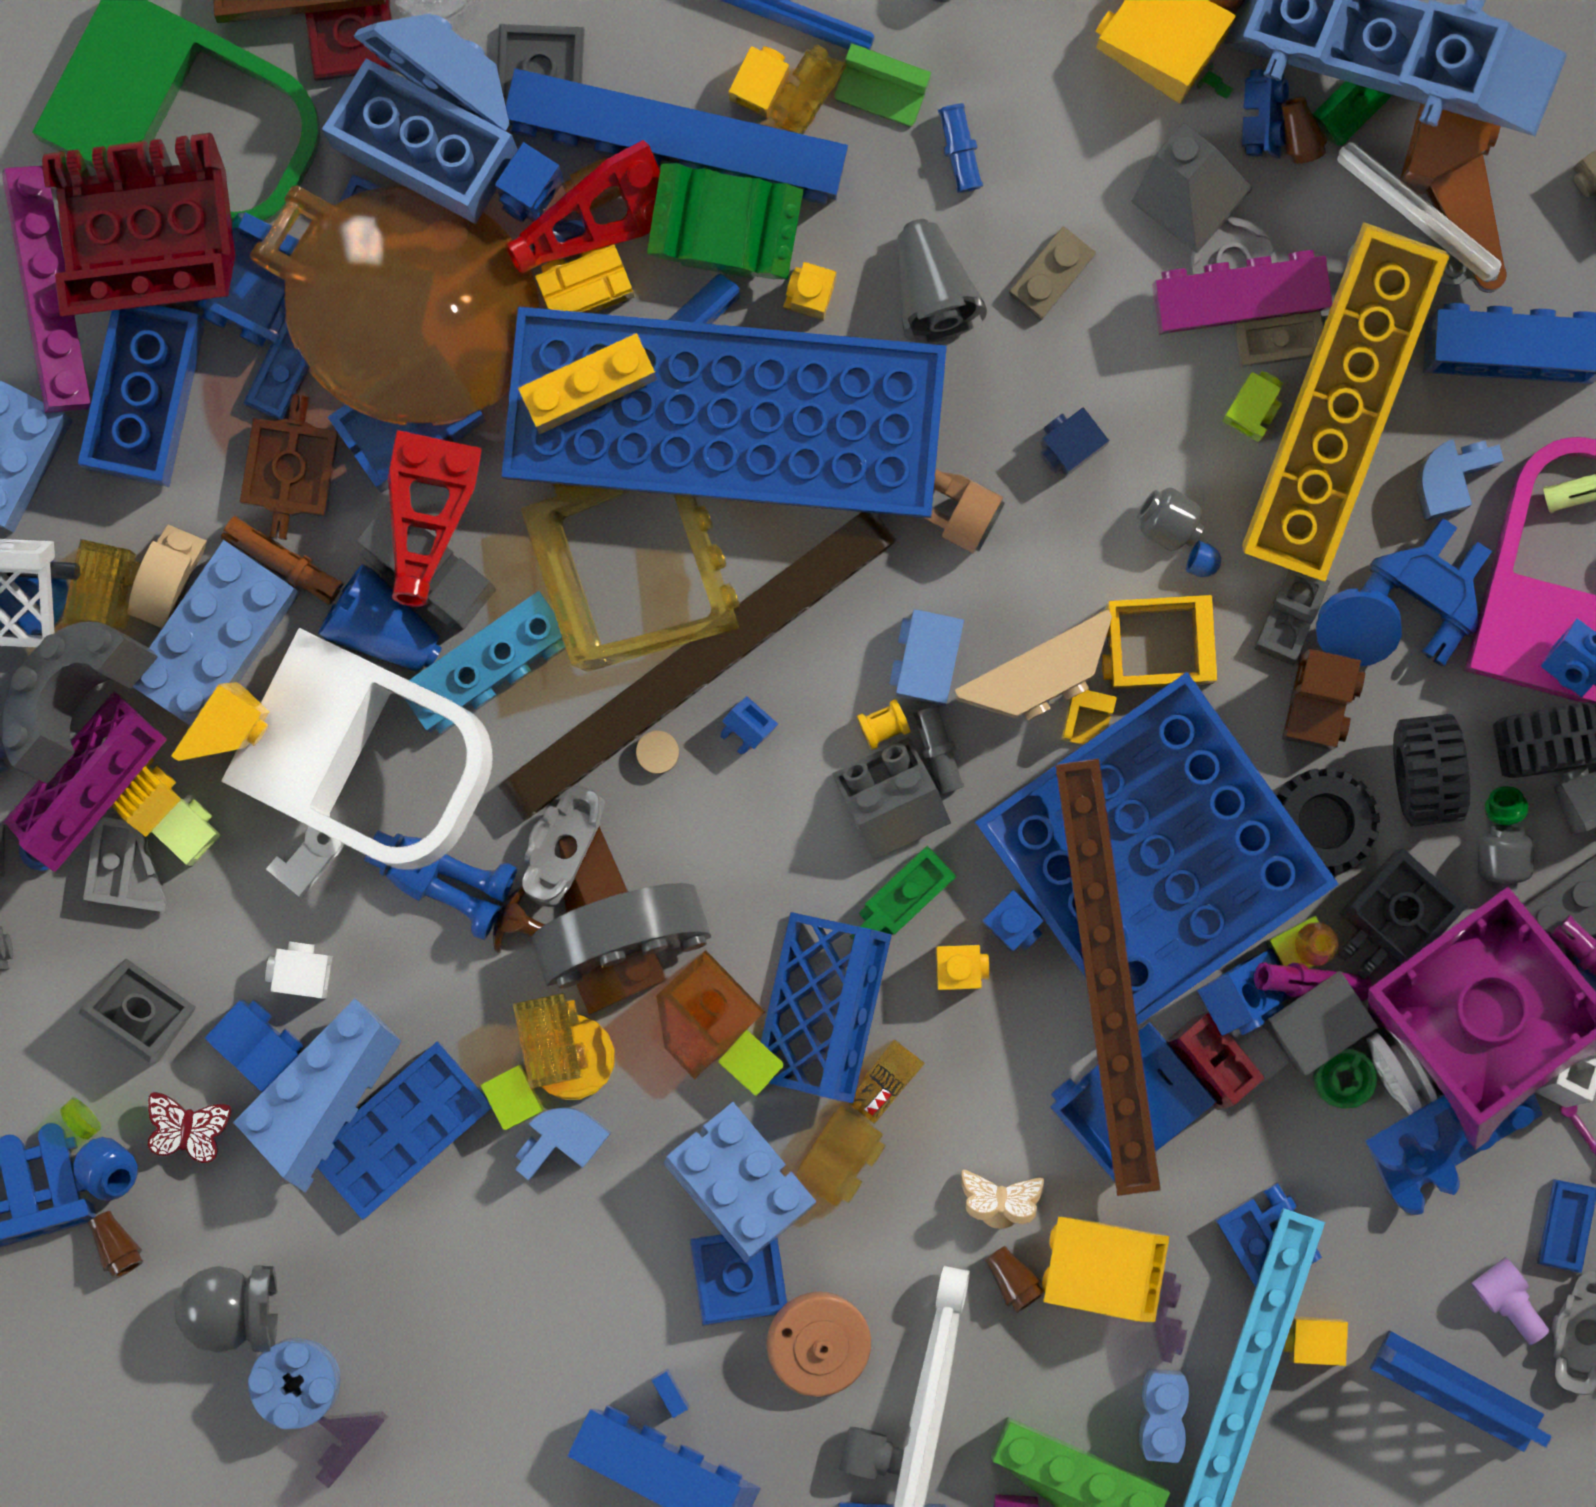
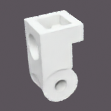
(307, 862)

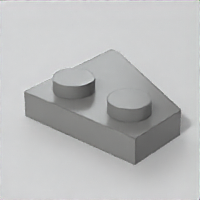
(122, 868)

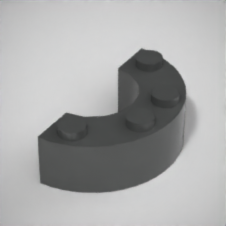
(54, 683)
(617, 926)

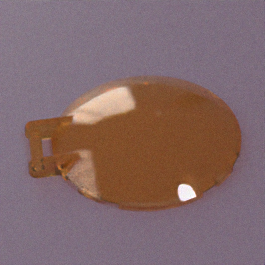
(400, 303)

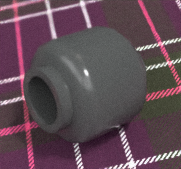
(1171, 519)
(1506, 856)

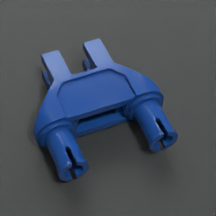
(1436, 585)

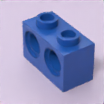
(528, 184)
(1236, 1000)

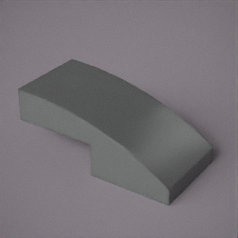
(1291, 616)

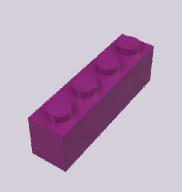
(1241, 294)

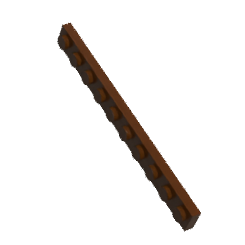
(1108, 977)

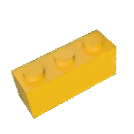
(588, 383)

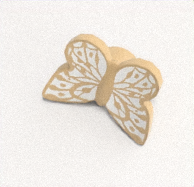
(1001, 1205)

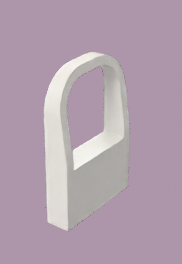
(318, 724)

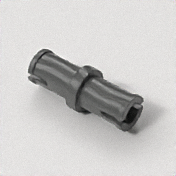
(938, 750)

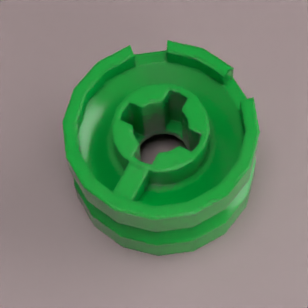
(1358, 1091)

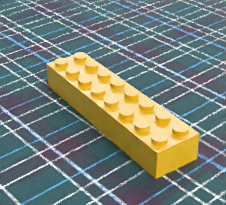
(1344, 401)

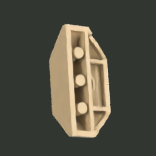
(1041, 673)

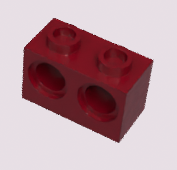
(1215, 1060)

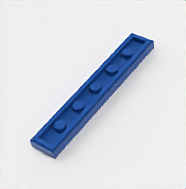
(283, 364)

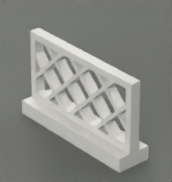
(32, 558)

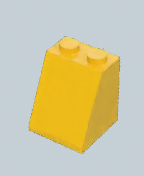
(1165, 40)

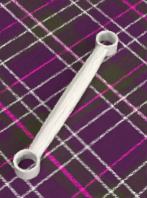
(932, 1390)

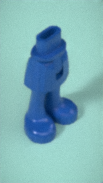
(425, 882)

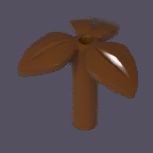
(513, 920)

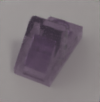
(354, 1433)

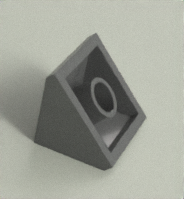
(138, 1011)
(1321, 1024)

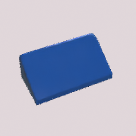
(709, 302)

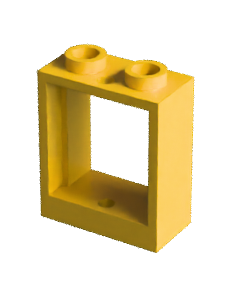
(1203, 640)

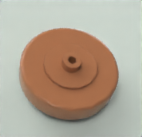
(818, 1344)

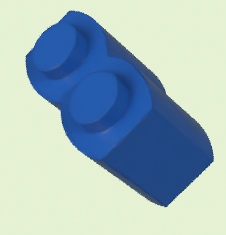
(253, 1044)

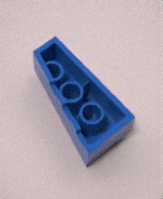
(654, 1467)

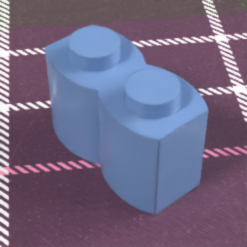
(1161, 1428)

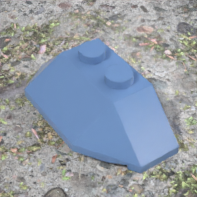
(441, 62)

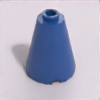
(378, 625)

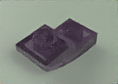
(1167, 1329)

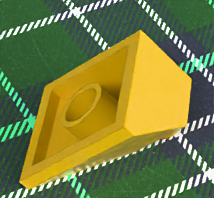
(225, 723)

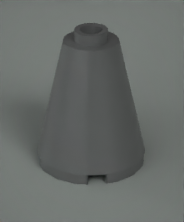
(934, 286)

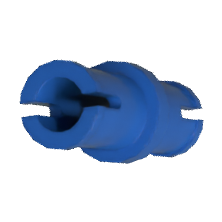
(960, 148)

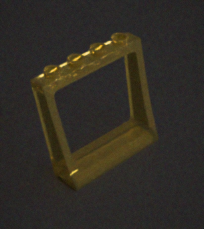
(568, 599)

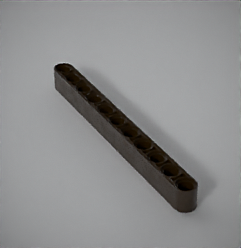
(696, 665)

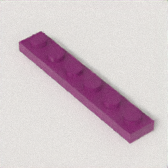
(39, 258)

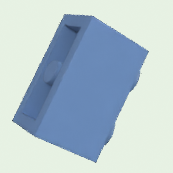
(928, 657)

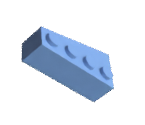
(318, 1093)

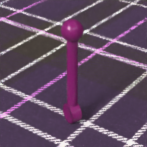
(1571, 1112)

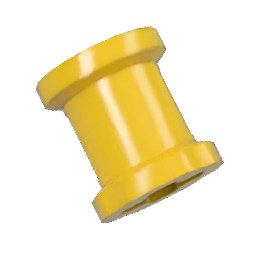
(883, 724)

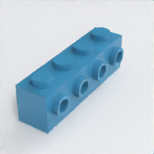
(489, 659)

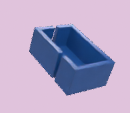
(378, 437)

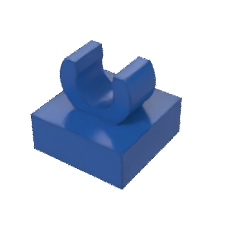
(749, 724)

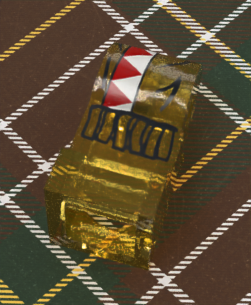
(885, 1080)

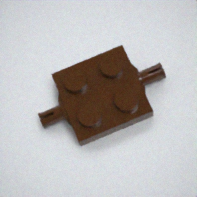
(289, 467)

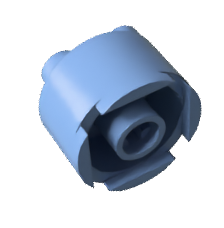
(291, 1408)

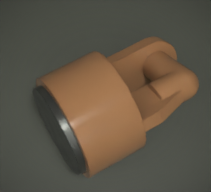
(974, 514)

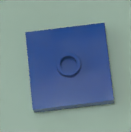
(736, 1289)

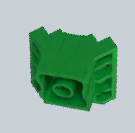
(724, 222)

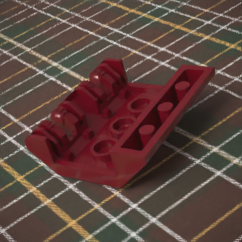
(142, 226)

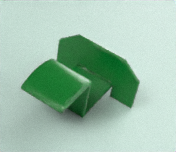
(1216, 82)

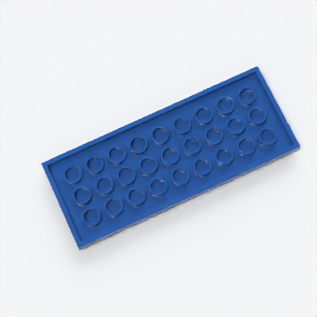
(737, 415)

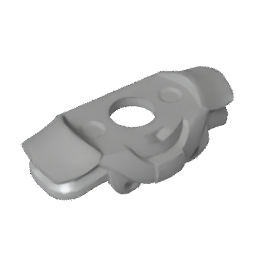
(574, 816)
(1575, 1361)

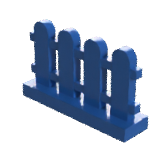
(23, 1201)

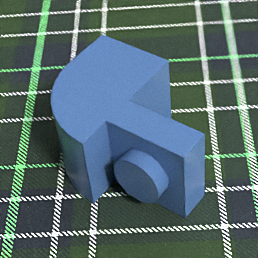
(1441, 476)
(564, 1128)

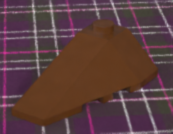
(594, 881)

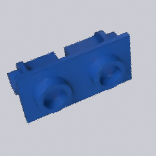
(1268, 128)

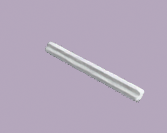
(1419, 212)

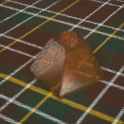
(703, 1013)

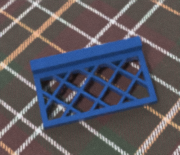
(854, 1005)
(1459, 1392)

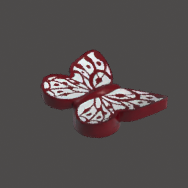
(185, 1128)

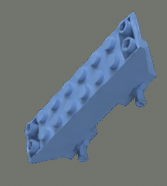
(1410, 49)

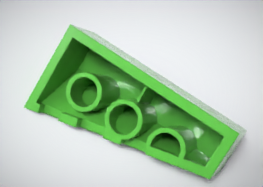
(1069, 1474)

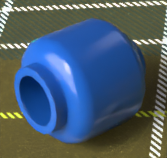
(105, 1168)

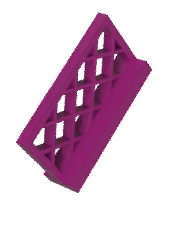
(85, 798)

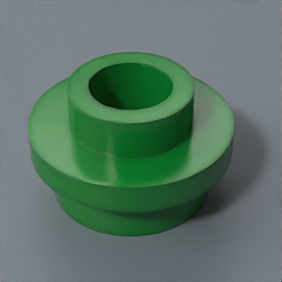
(1506, 806)

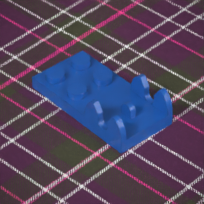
(1429, 1147)

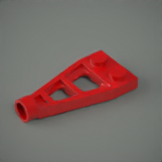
(637, 179)
(432, 463)

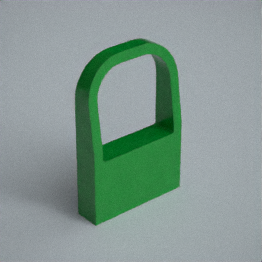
(130, 75)

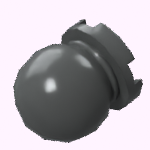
(224, 1309)

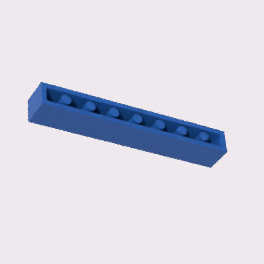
(674, 134)

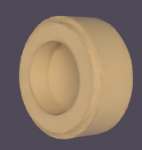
(657, 752)

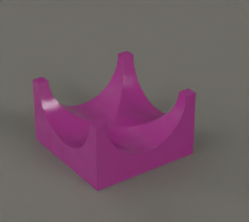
(1489, 1012)

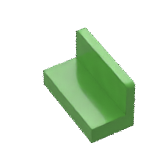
(882, 85)

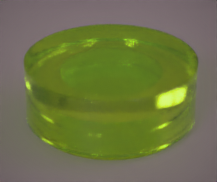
(80, 1119)

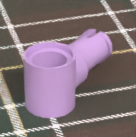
(1505, 1292)

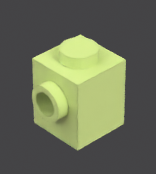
(187, 831)

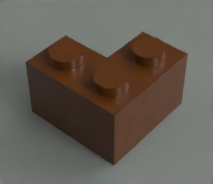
(1319, 699)

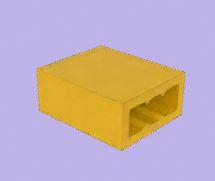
(1105, 1269)

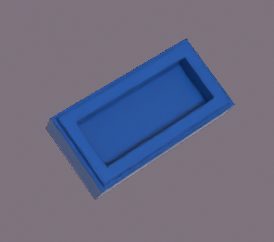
(1567, 1226)

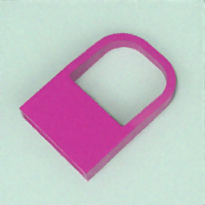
(1523, 614)

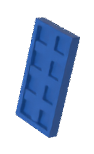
(403, 1130)

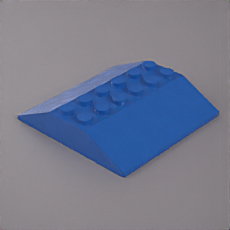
(1195, 843)

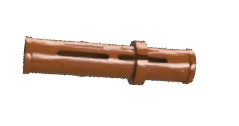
(288, 564)

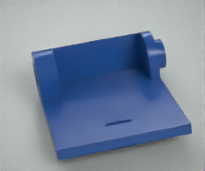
(1170, 1104)

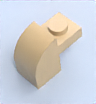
(164, 575)

